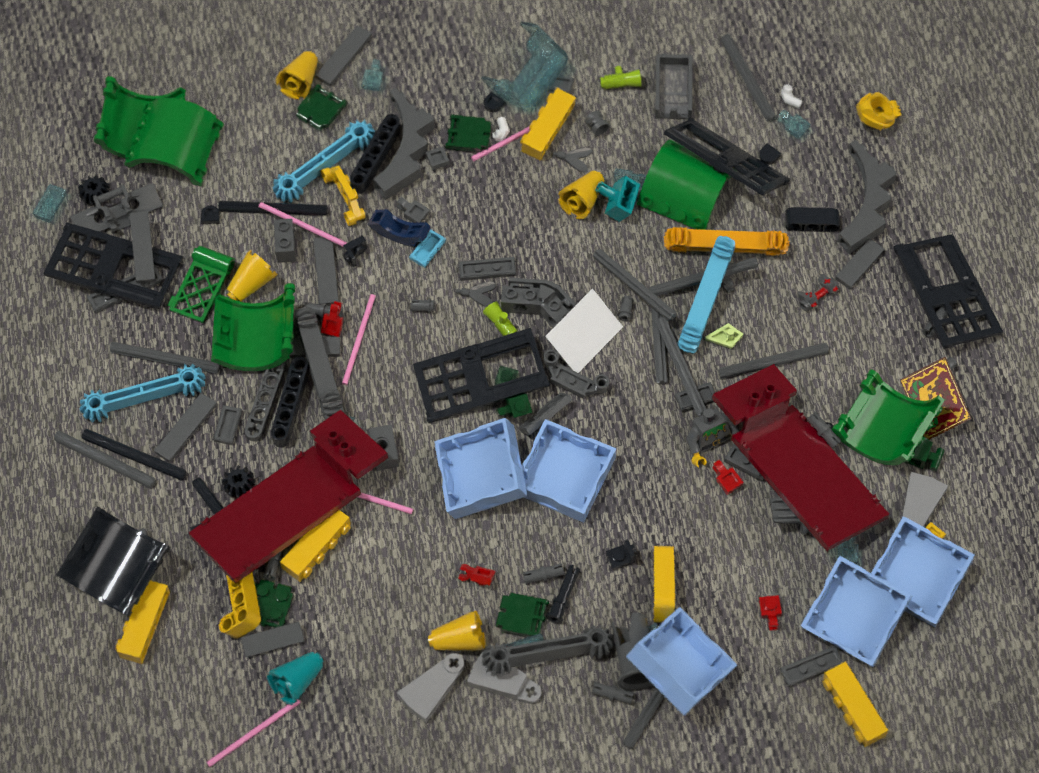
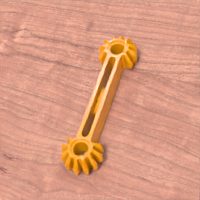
(766, 243)

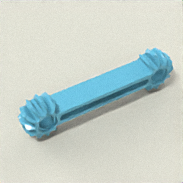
(324, 159)
(706, 294)
(142, 393)

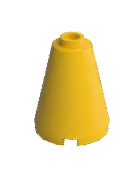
(298, 76)
(580, 195)
(249, 277)
(459, 634)

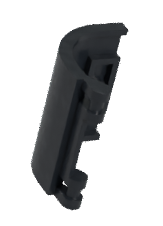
(112, 561)

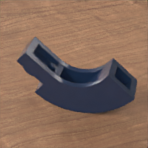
(398, 230)

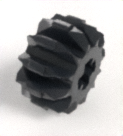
(92, 187)
(237, 476)

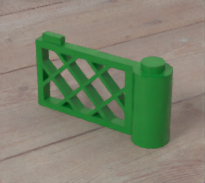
(211, 262)

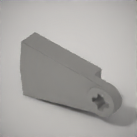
(922, 497)
(510, 685)
(431, 688)

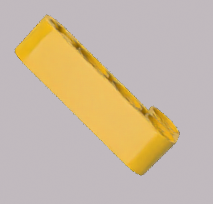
(663, 583)
(245, 608)

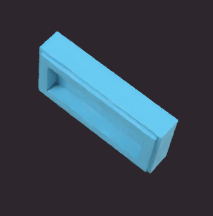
(427, 249)

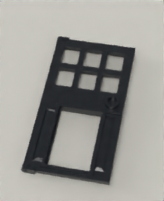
(731, 157)
(106, 268)
(958, 292)
(477, 384)

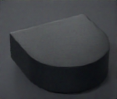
(493, 102)
(769, 154)
(210, 215)

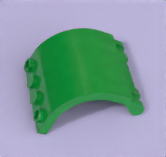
(121, 114)
(175, 136)
(682, 186)
(253, 333)
(885, 422)

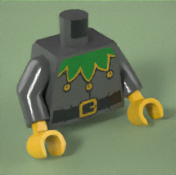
(709, 431)

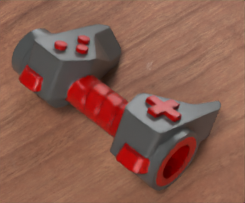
(810, 299)

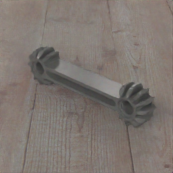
(318, 361)
(547, 650)

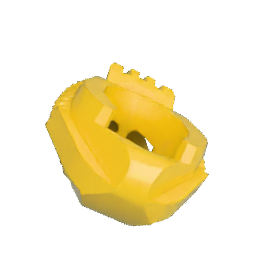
(877, 117)

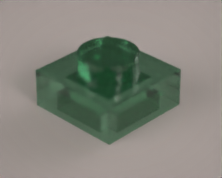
(505, 374)

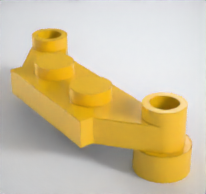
(349, 195)

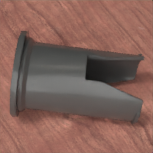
(631, 677)

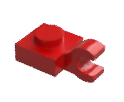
(332, 322)
(727, 479)
(479, 574)
(770, 609)

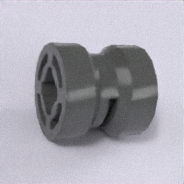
(596, 122)

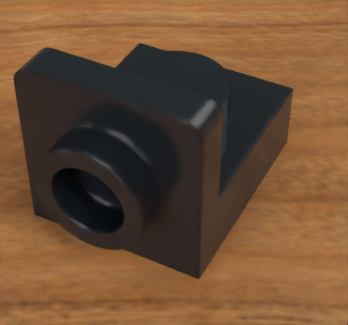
(353, 248)
(621, 555)

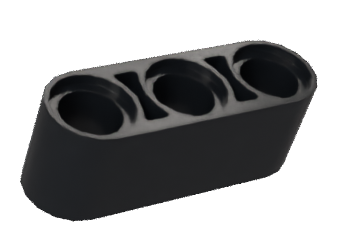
(812, 219)

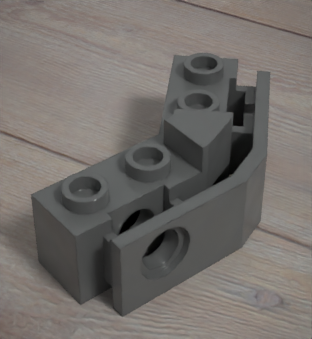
(537, 298)

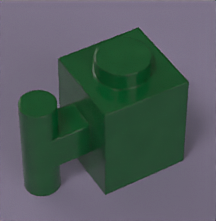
(515, 406)
(923, 454)

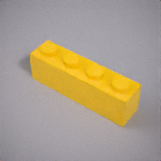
(547, 124)
(314, 545)
(143, 623)
(855, 704)

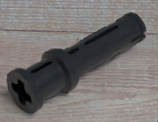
(561, 602)

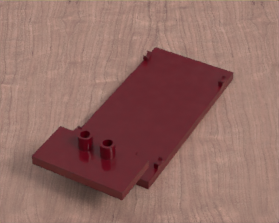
(797, 460)
(290, 499)

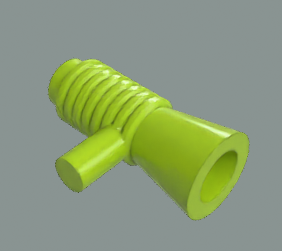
(621, 80)
(499, 318)

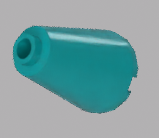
(295, 676)

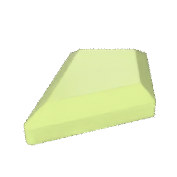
(725, 336)

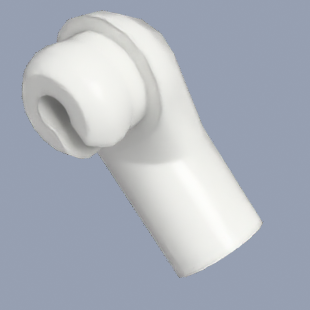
(788, 97)
(503, 129)

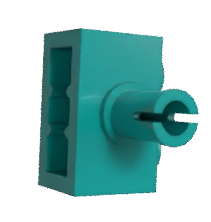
(620, 197)

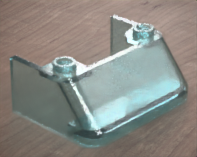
(537, 75)

